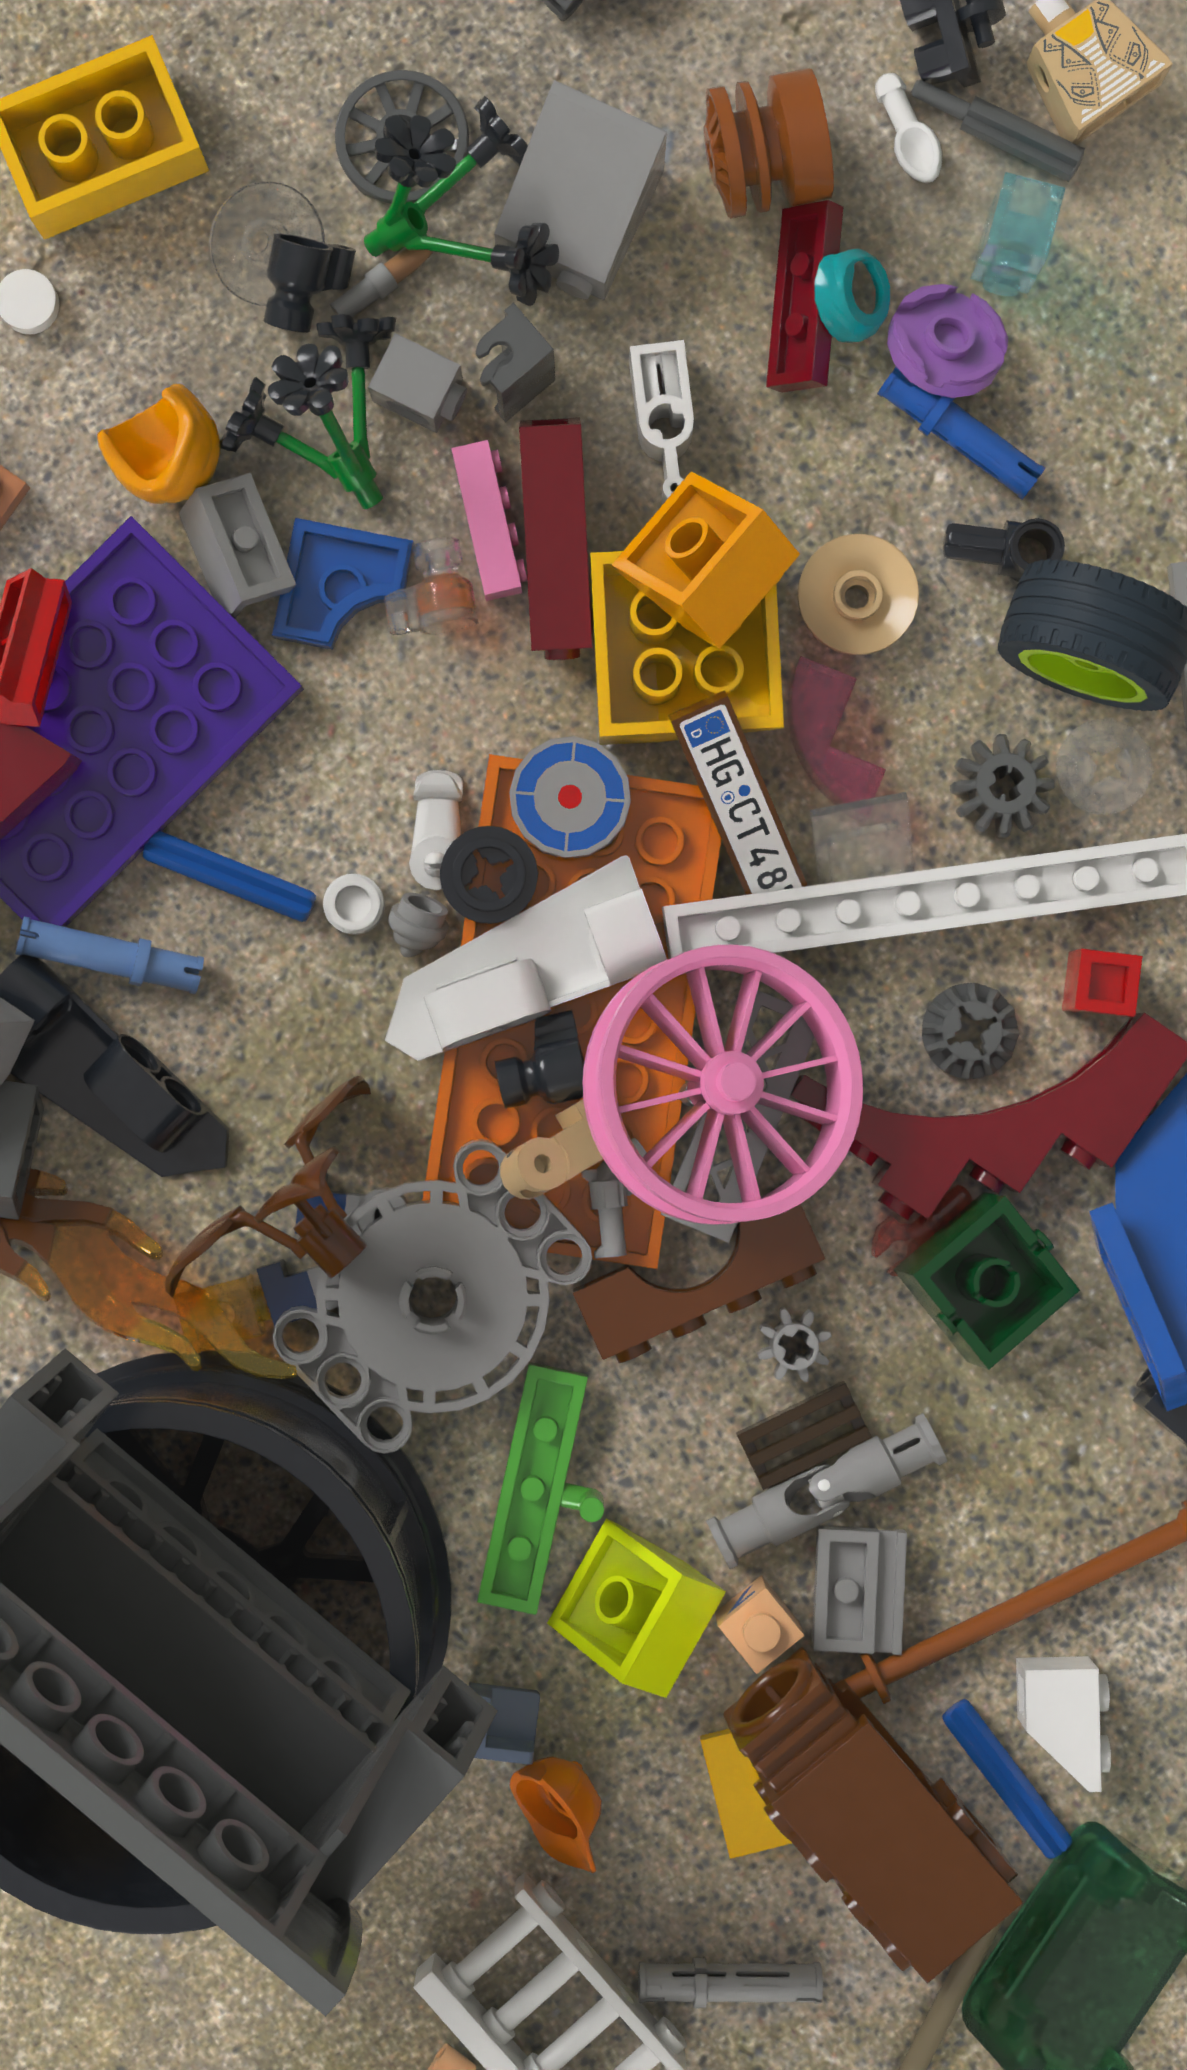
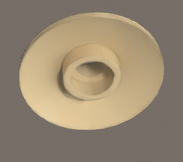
(863, 564)

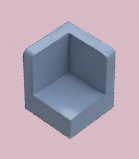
(514, 1725)

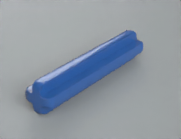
(229, 876)
(1007, 1779)

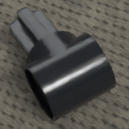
(1001, 545)

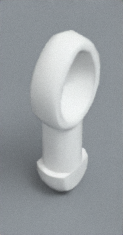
(914, 142)

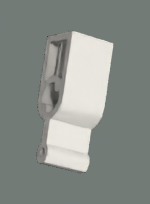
(672, 404)

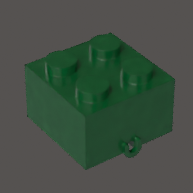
(987, 1279)

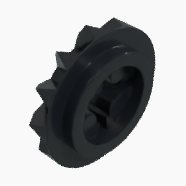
(496, 846)

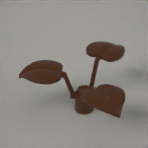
(321, 1232)

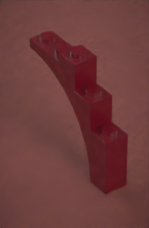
(1089, 1110)

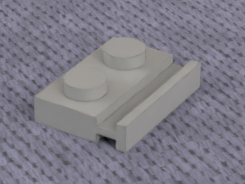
(859, 1590)

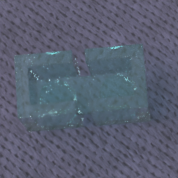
(1017, 234)

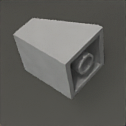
(590, 182)

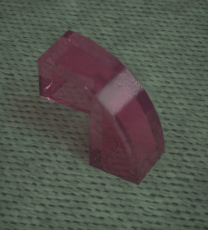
(814, 711)

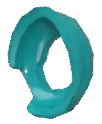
(835, 296)

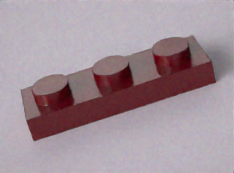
(798, 337)

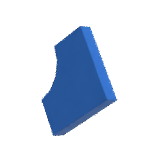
(336, 578)

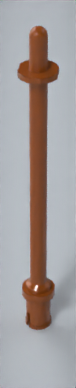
(881, 1674)

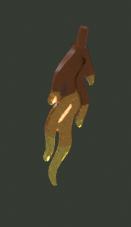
(108, 1283)

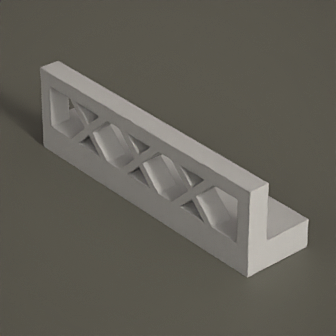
(791, 1052)

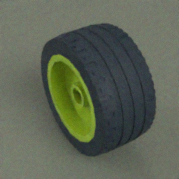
(1096, 635)

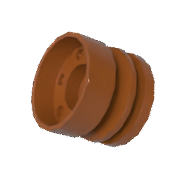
(769, 143)

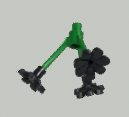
(422, 158)
(309, 386)

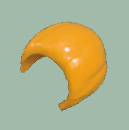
(164, 448)

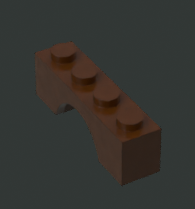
(629, 1310)

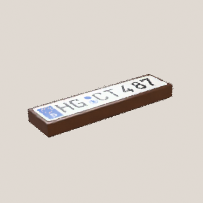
(736, 796)

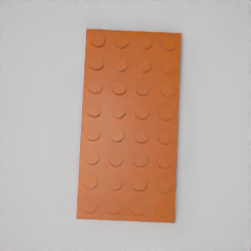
(675, 863)

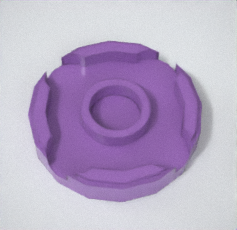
(947, 341)

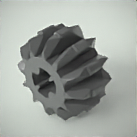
(1022, 794)

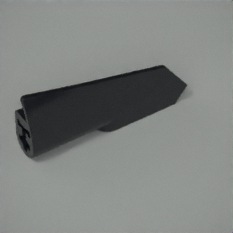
(109, 1077)

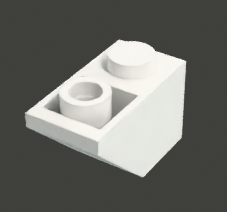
(1061, 1710)

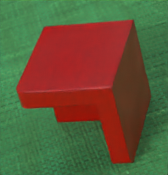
(1102, 982)

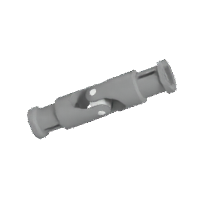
(856, 1476)

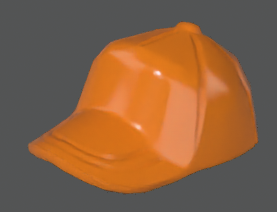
(560, 1808)

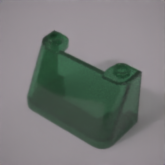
(1081, 1958)

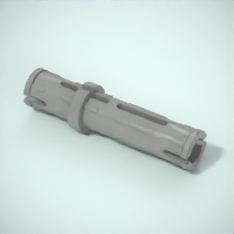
(719, 1982)

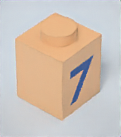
(759, 1624)

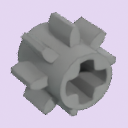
(797, 1360)

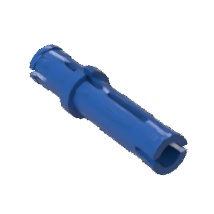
(963, 433)

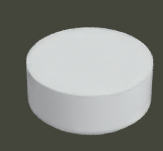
(28, 301)
(354, 904)

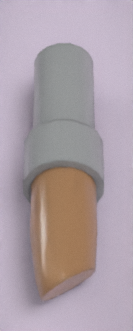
(380, 281)

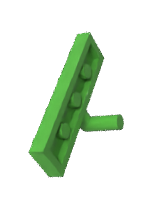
(536, 1489)

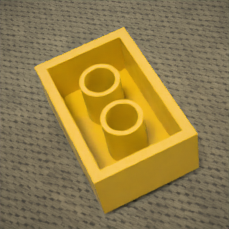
(97, 138)

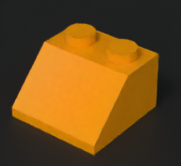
(707, 558)

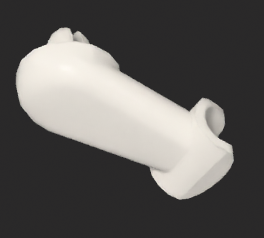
(435, 823)

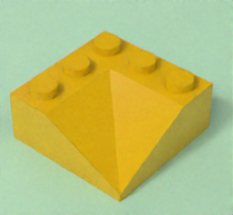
(657, 667)

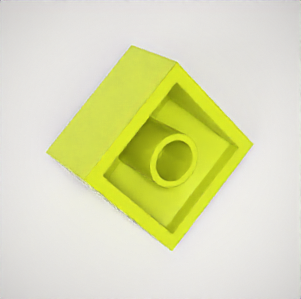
(635, 1609)

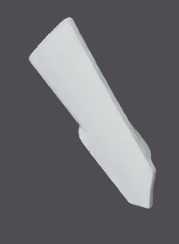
(538, 959)

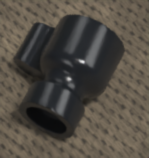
(300, 270)
(553, 1070)

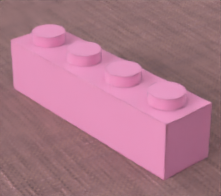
(487, 521)

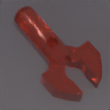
(921, 1228)

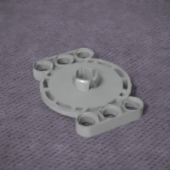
(401, 1347)

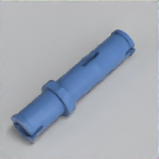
(110, 955)

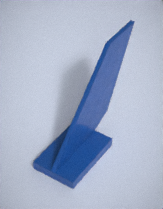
(1147, 1242)

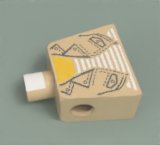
(1091, 65)

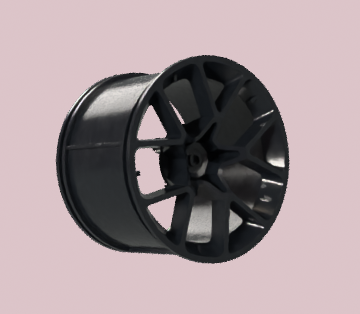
(49, 1847)

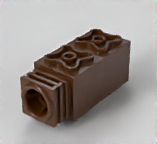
(869, 1818)

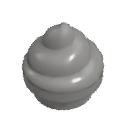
(418, 923)

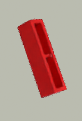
(31, 636)

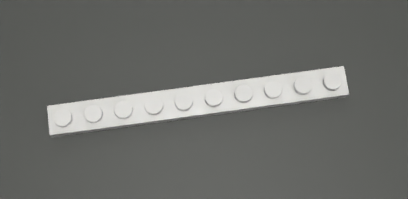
(934, 898)

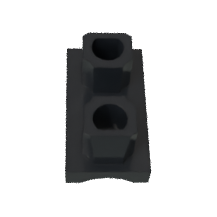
(953, 54)

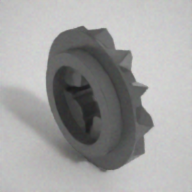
(943, 1020)

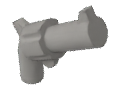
(609, 1197)

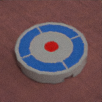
(570, 797)

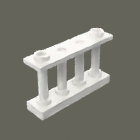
(491, 2032)

